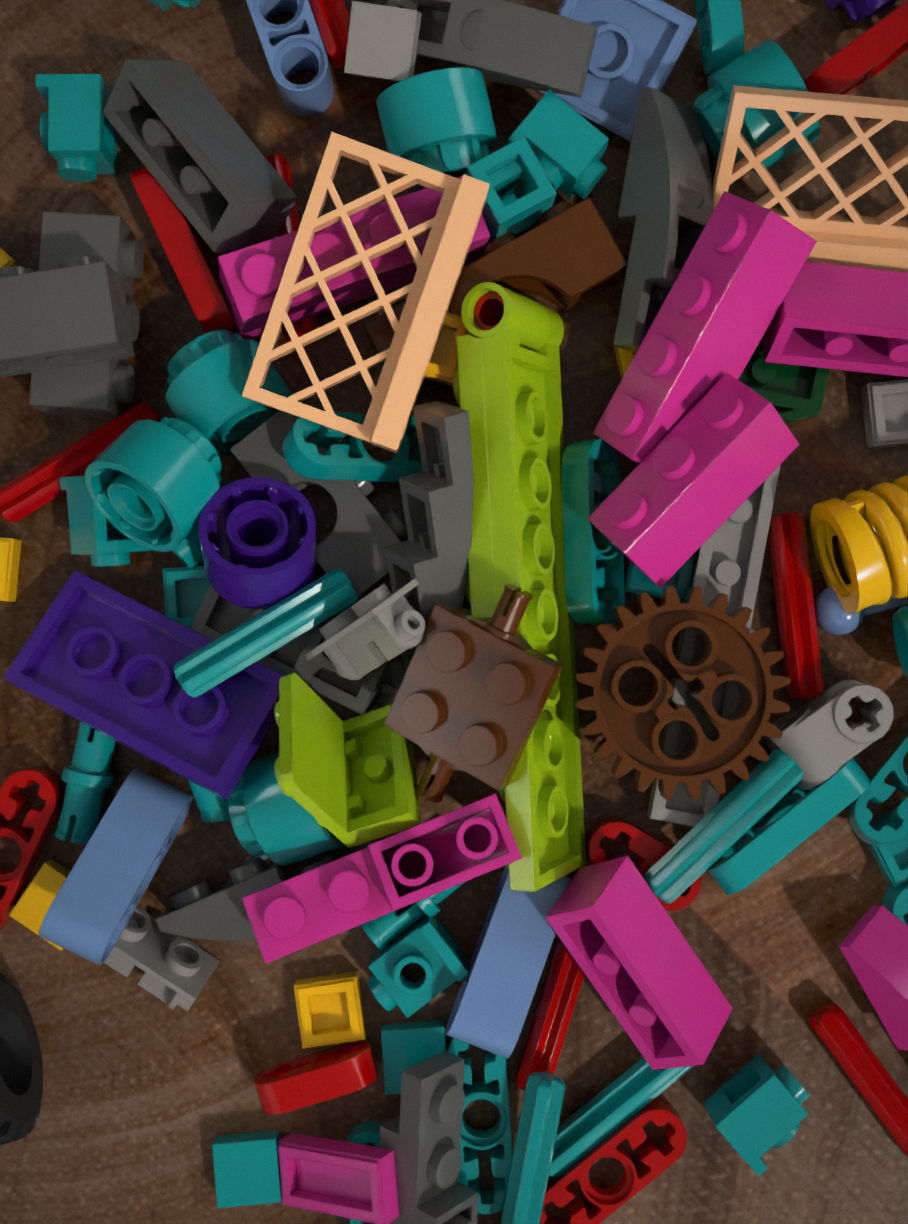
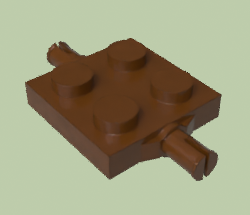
(473, 694)

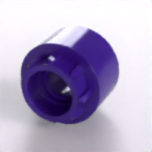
(258, 541)

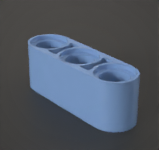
(292, 49)
(116, 867)
(505, 967)

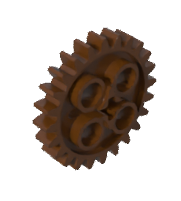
(726, 655)

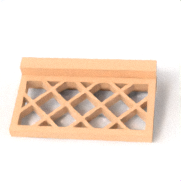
(840, 238)
(426, 296)

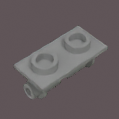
(371, 632)
(172, 964)

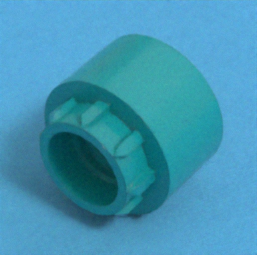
(759, 67)
(439, 120)
(209, 385)
(155, 481)
(273, 823)

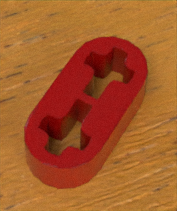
(643, 844)
(316, 1077)

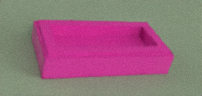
(338, 1178)

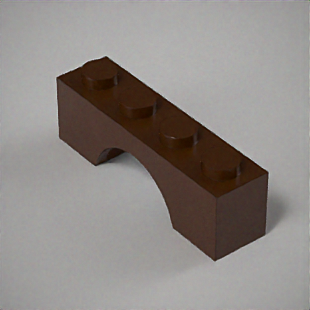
(561, 260)

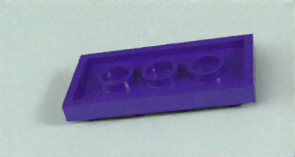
(114, 671)

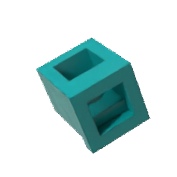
(75, 126)
(565, 146)
(517, 189)
(91, 531)
(422, 943)
(758, 1110)

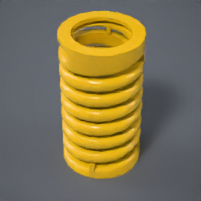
(870, 542)

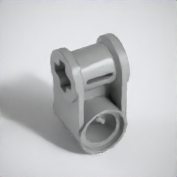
(822, 735)

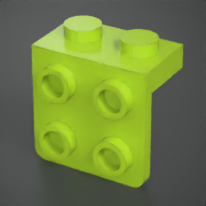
(347, 772)

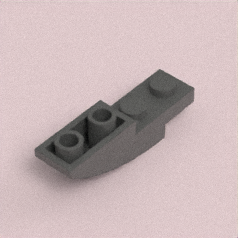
(503, 42)
(667, 201)
(220, 910)
(428, 1144)

